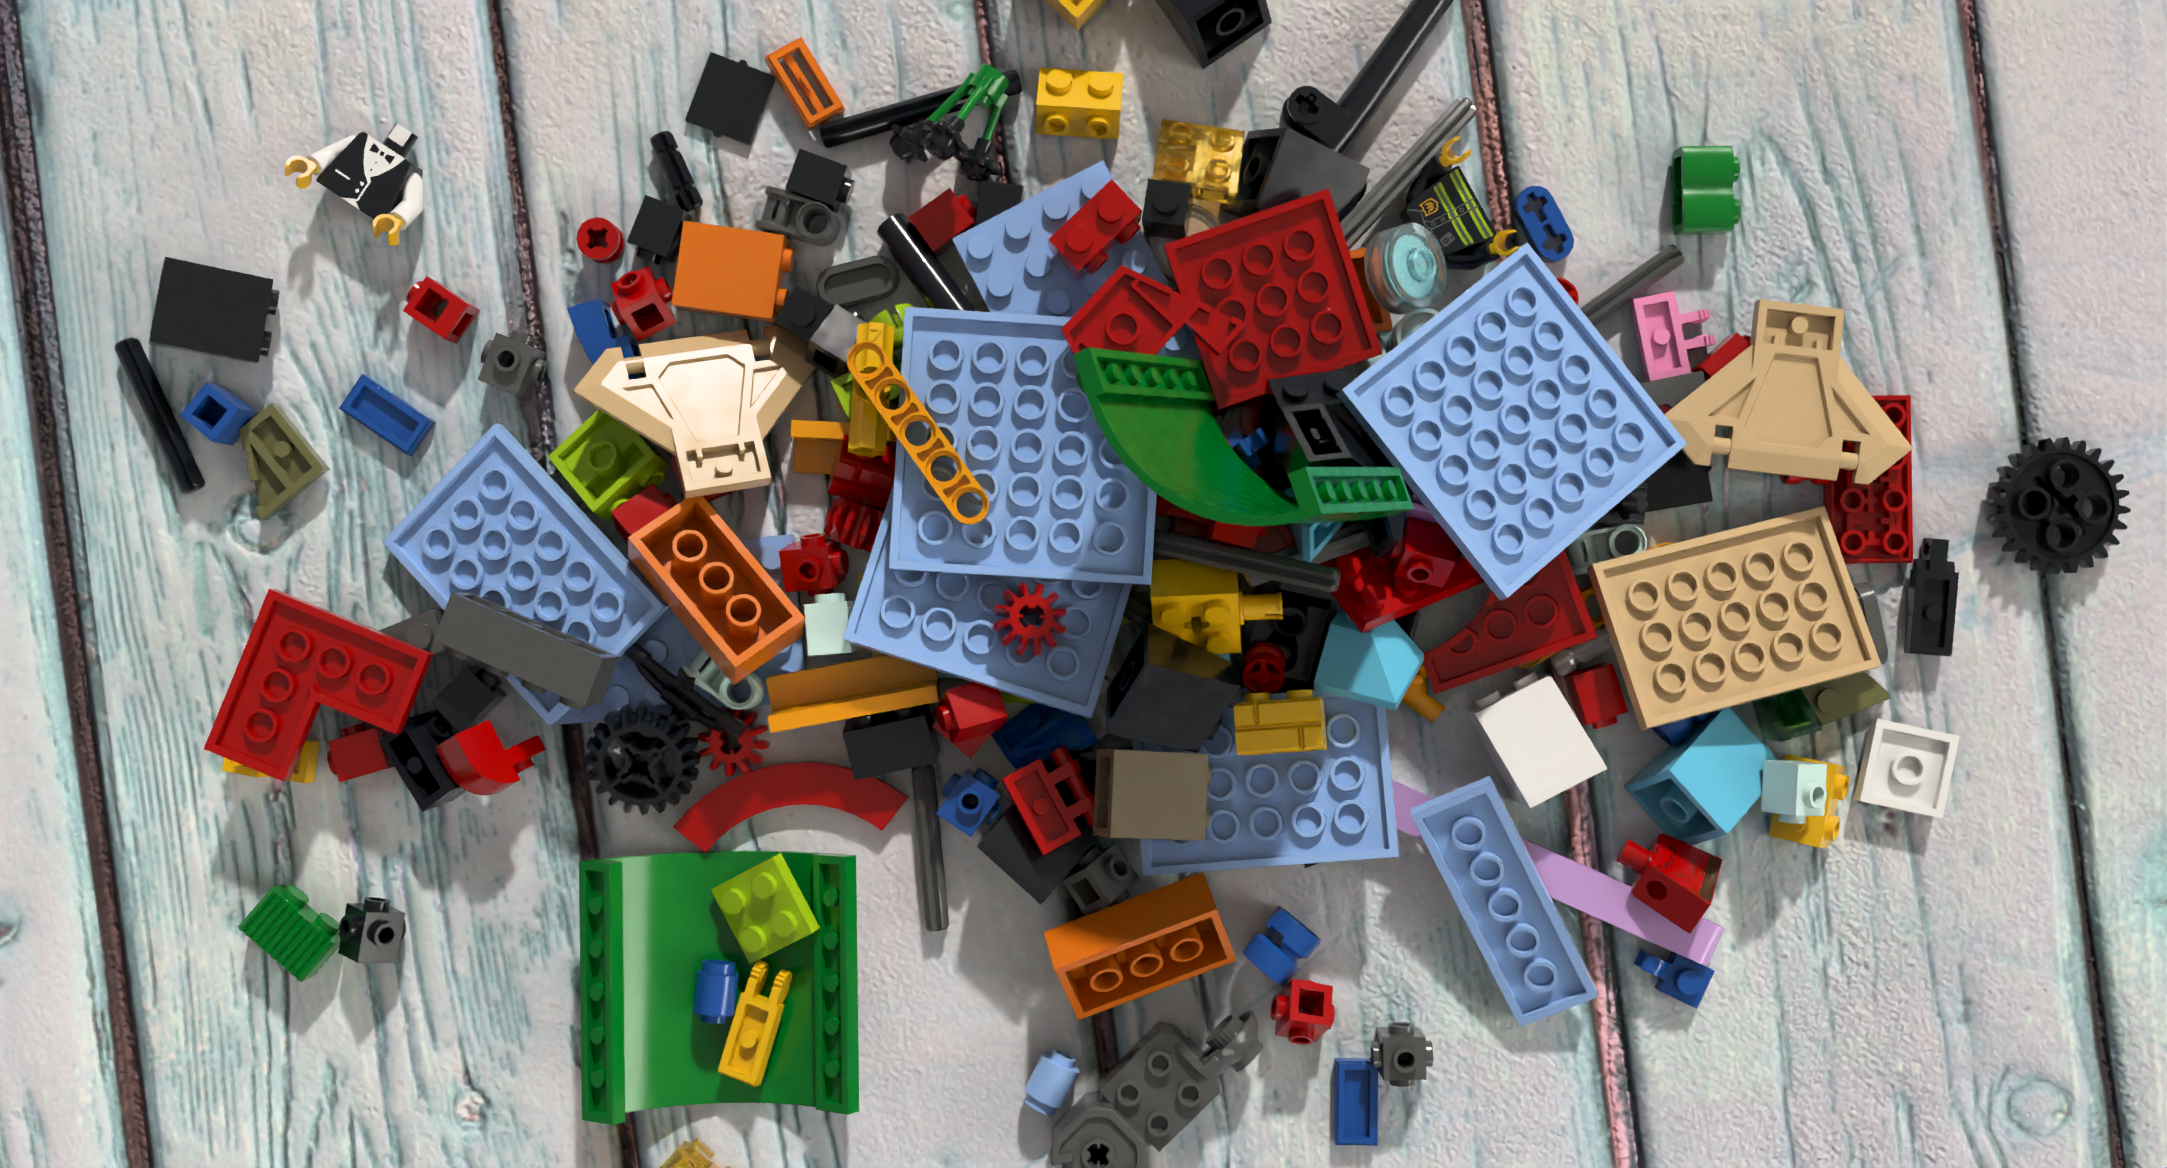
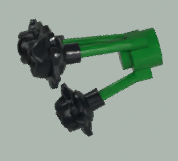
(944, 139)

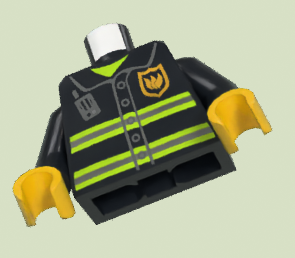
(1451, 212)

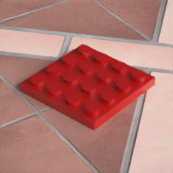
(1289, 284)

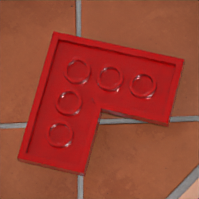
(304, 660)

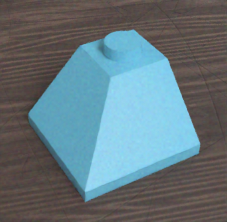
(1367, 665)

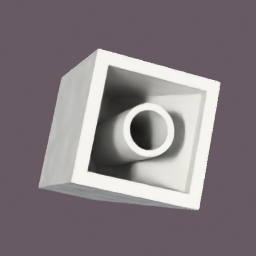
(1535, 739)

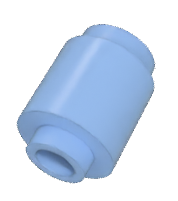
(1051, 1082)

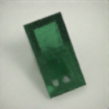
(1786, 716)

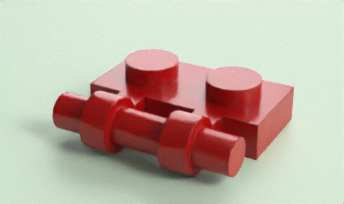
(1041, 805)

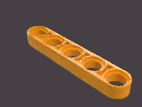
(913, 411)

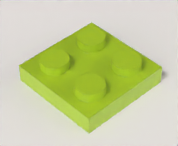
(765, 908)

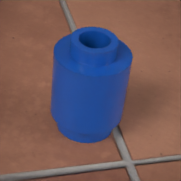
(715, 991)

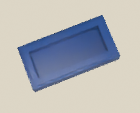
(387, 415)
(1355, 1102)

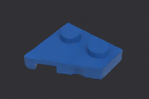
(1039, 732)

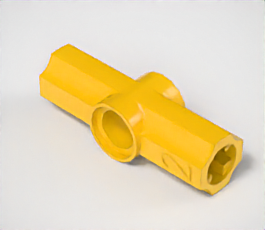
(867, 425)

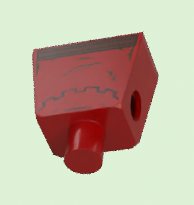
(1672, 878)

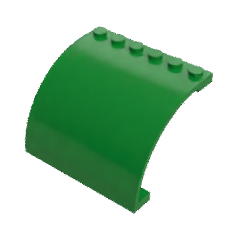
(1167, 436)
(640, 947)

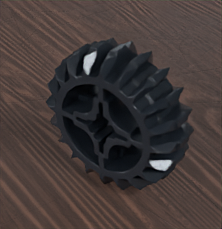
(626, 730)

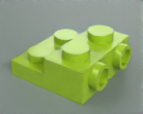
(608, 463)

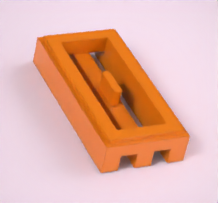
(822, 115)

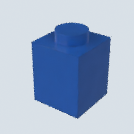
(218, 413)

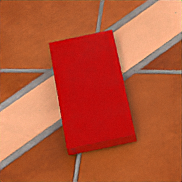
(1875, 519)

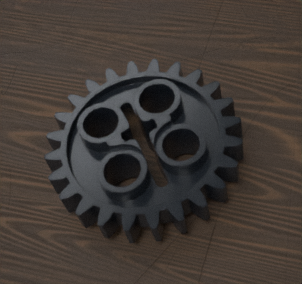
(2083, 480)

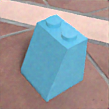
(1705, 780)

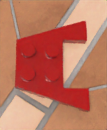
(1142, 316)

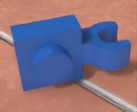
(1248, 446)
(1677, 976)

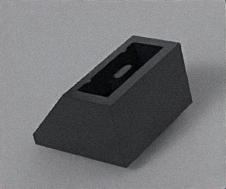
(1317, 438)

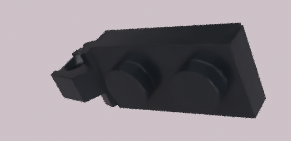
(1931, 601)

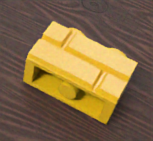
(1280, 725)

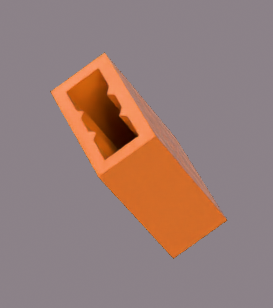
(732, 272)

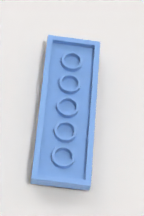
(1504, 901)

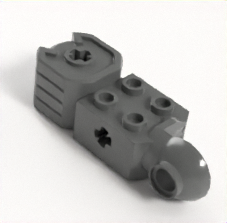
(1151, 1094)

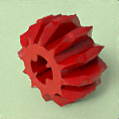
(853, 523)
(1028, 604)
(749, 740)

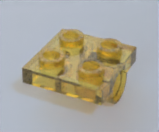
(1200, 157)

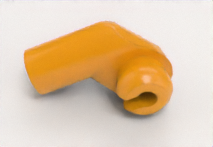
(1419, 700)

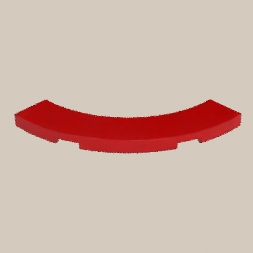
(784, 786)

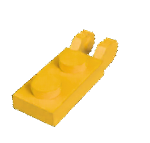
(754, 1026)

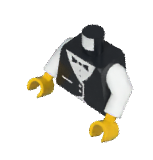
(369, 177)

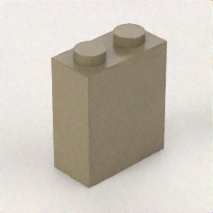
(1151, 795)

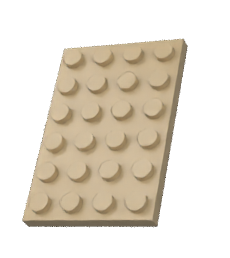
(1733, 617)

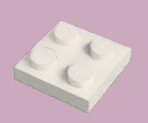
(1906, 767)

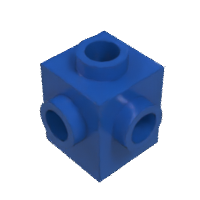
(959, 811)

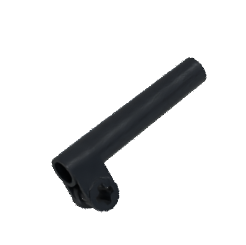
(1342, 122)
(921, 265)

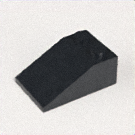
(1299, 634)

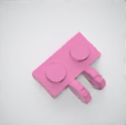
(1661, 335)

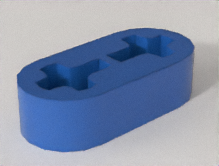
(1551, 218)

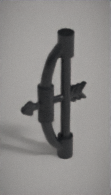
(682, 696)

